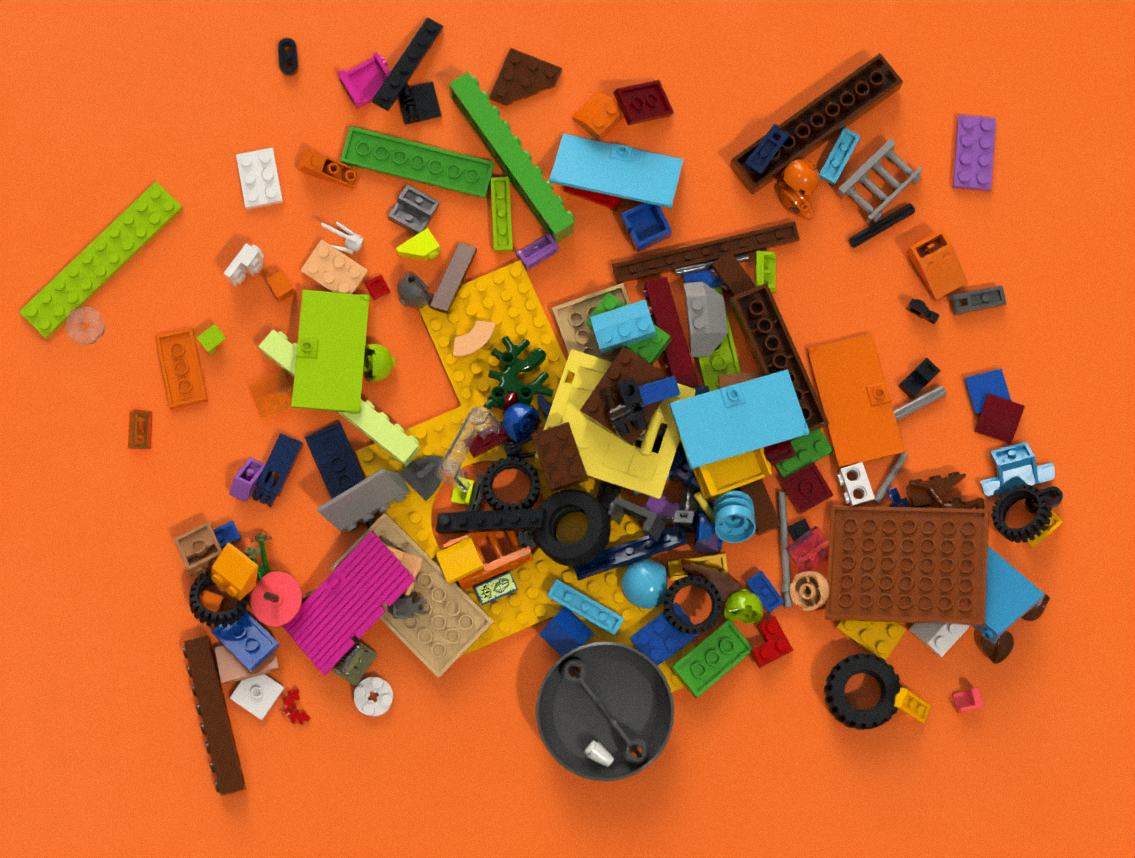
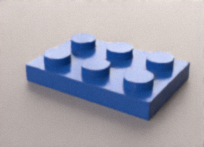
(660, 639)
(247, 641)

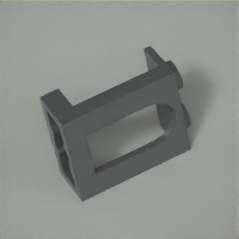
(653, 523)

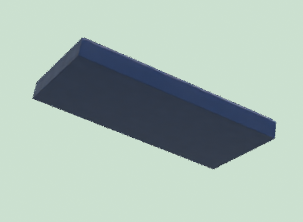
(335, 459)

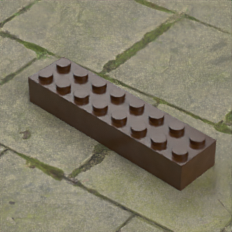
(775, 349)

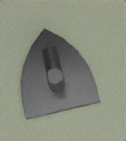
(422, 476)

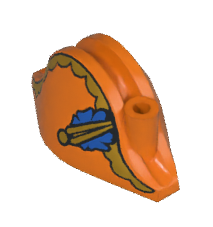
(795, 201)

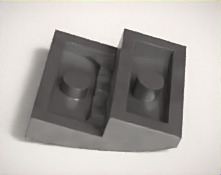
(413, 210)

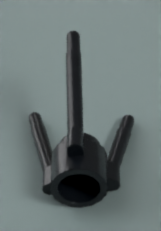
(513, 448)

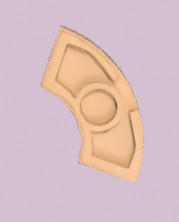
(474, 340)

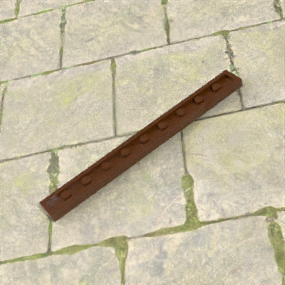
(705, 252)

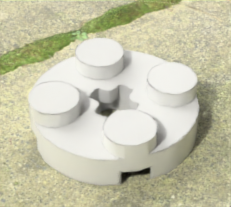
(370, 707)

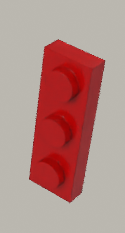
(608, 201)

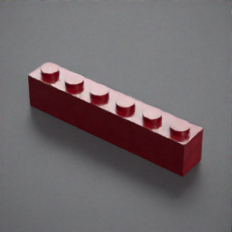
(665, 317)

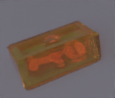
(140, 429)

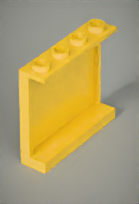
(731, 472)

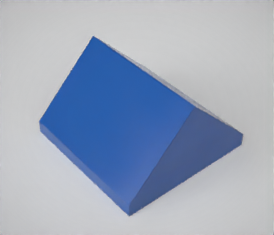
(565, 632)

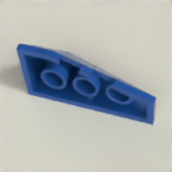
(705, 536)

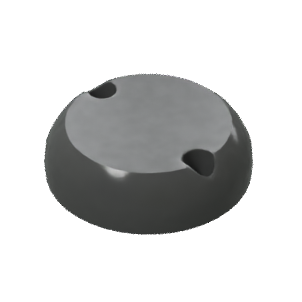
(613, 700)

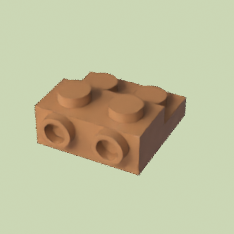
(198, 548)

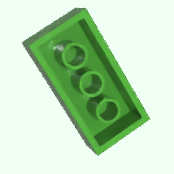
(647, 349)

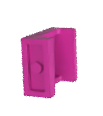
(365, 80)

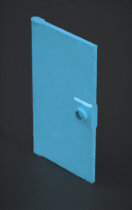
(616, 170)
(739, 419)

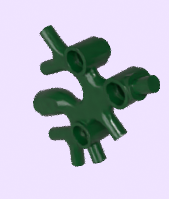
(510, 367)

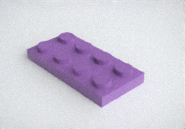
(974, 153)

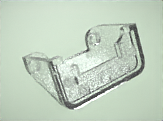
(476, 422)

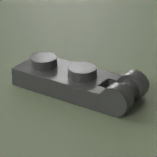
(978, 300)

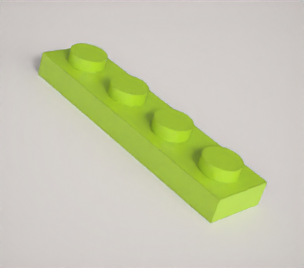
(501, 214)

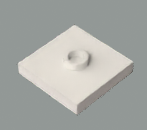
(257, 694)

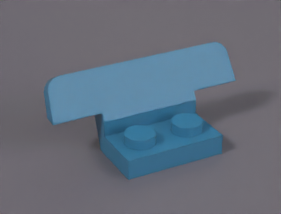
(1014, 467)

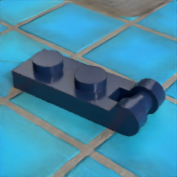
(766, 150)

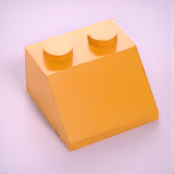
(234, 572)

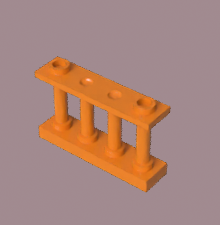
(503, 562)

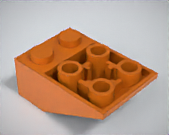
(937, 264)

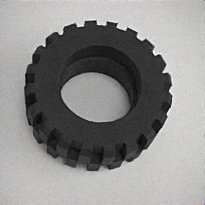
(836, 691)

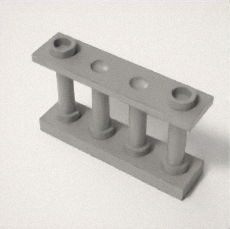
(861, 176)

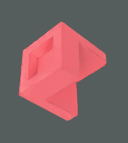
(968, 700)

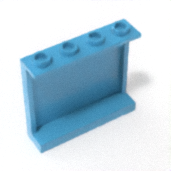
(1007, 597)

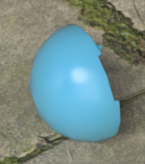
(645, 583)

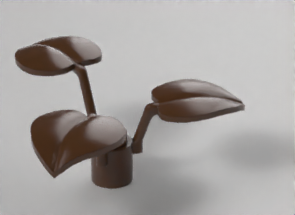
(1002, 648)

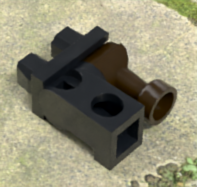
(629, 410)

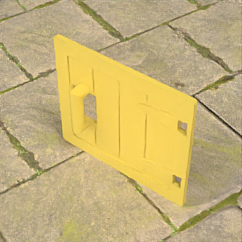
(602, 452)

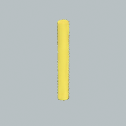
(705, 506)

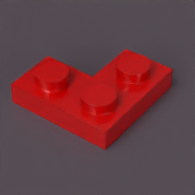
(775, 643)

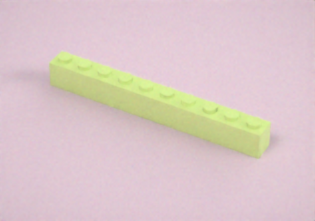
(369, 422)

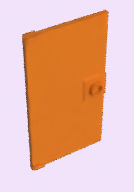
(855, 400)

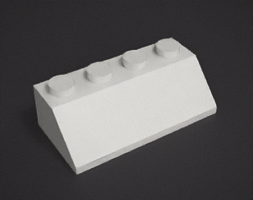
(938, 637)

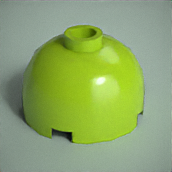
(377, 362)
(744, 606)

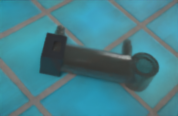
(685, 517)

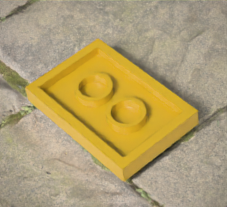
(875, 637)

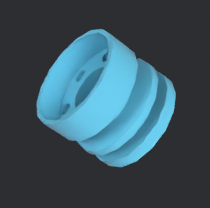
(734, 516)

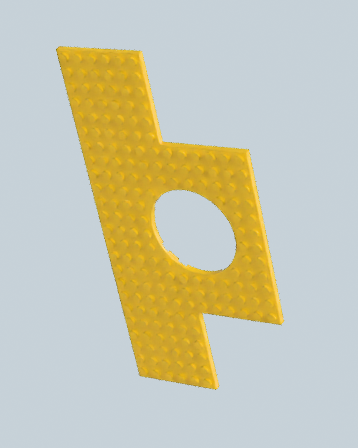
(512, 303)

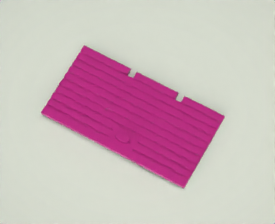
(348, 602)

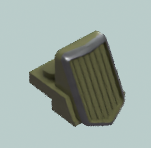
(355, 663)

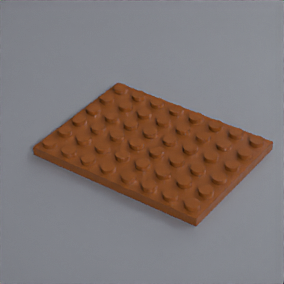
(908, 565)

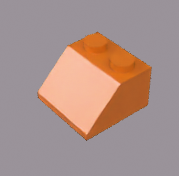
(599, 115)

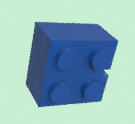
(645, 225)

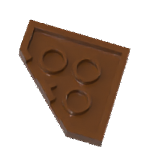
(523, 77)

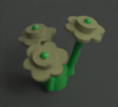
(252, 552)

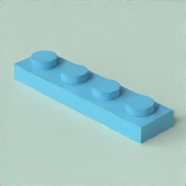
(585, 607)

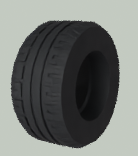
(593, 541)

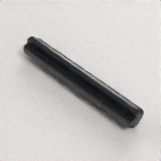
(881, 225)

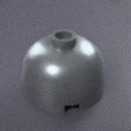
(413, 291)

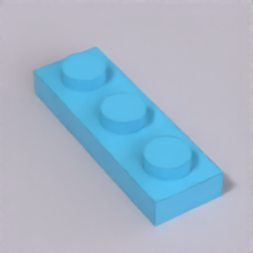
(839, 156)

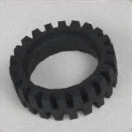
(510, 463)
(1011, 497)
(715, 597)
(209, 616)

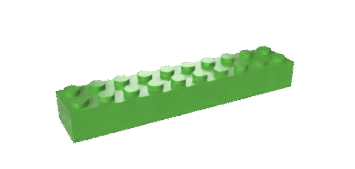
(511, 157)

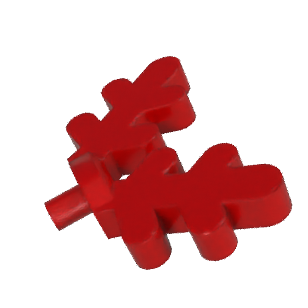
(289, 703)

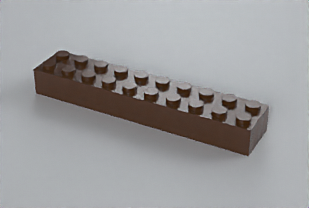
(823, 119)

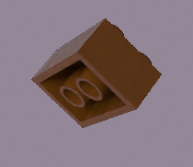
(559, 457)

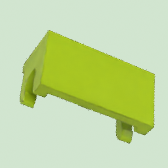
(765, 269)

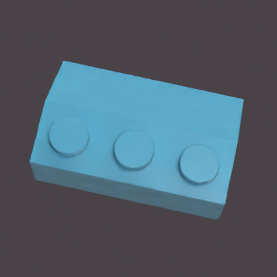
(623, 326)

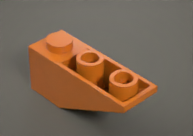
(327, 169)

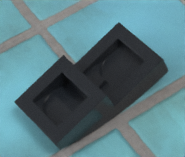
(919, 378)

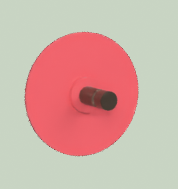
(276, 599)

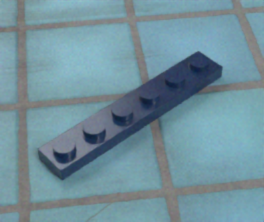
(631, 552)

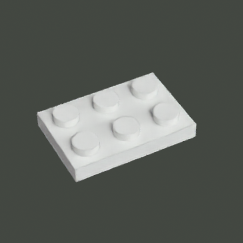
(259, 178)

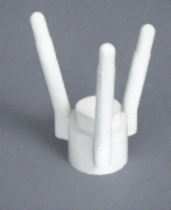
(352, 241)

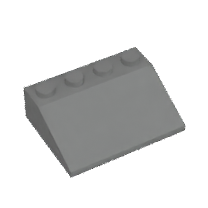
(364, 500)

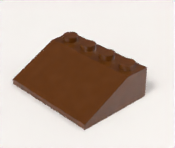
(624, 366)

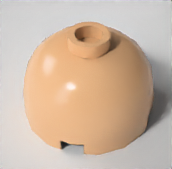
(809, 590)

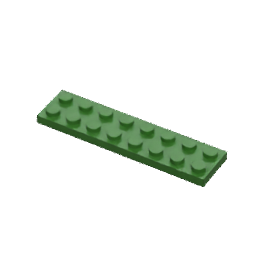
(417, 162)

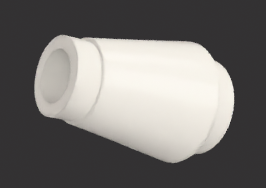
(596, 752)

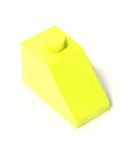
(420, 247)

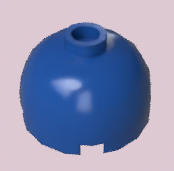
(519, 420)

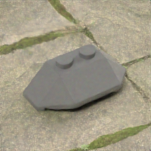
(704, 318)

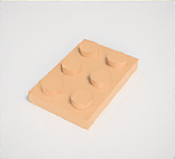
(334, 269)

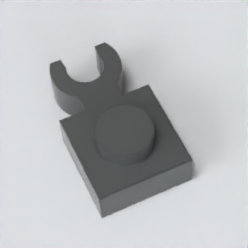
(405, 608)

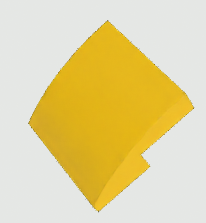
(459, 560)

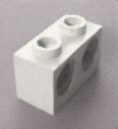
(861, 484)

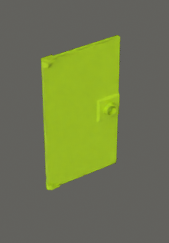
(330, 351)

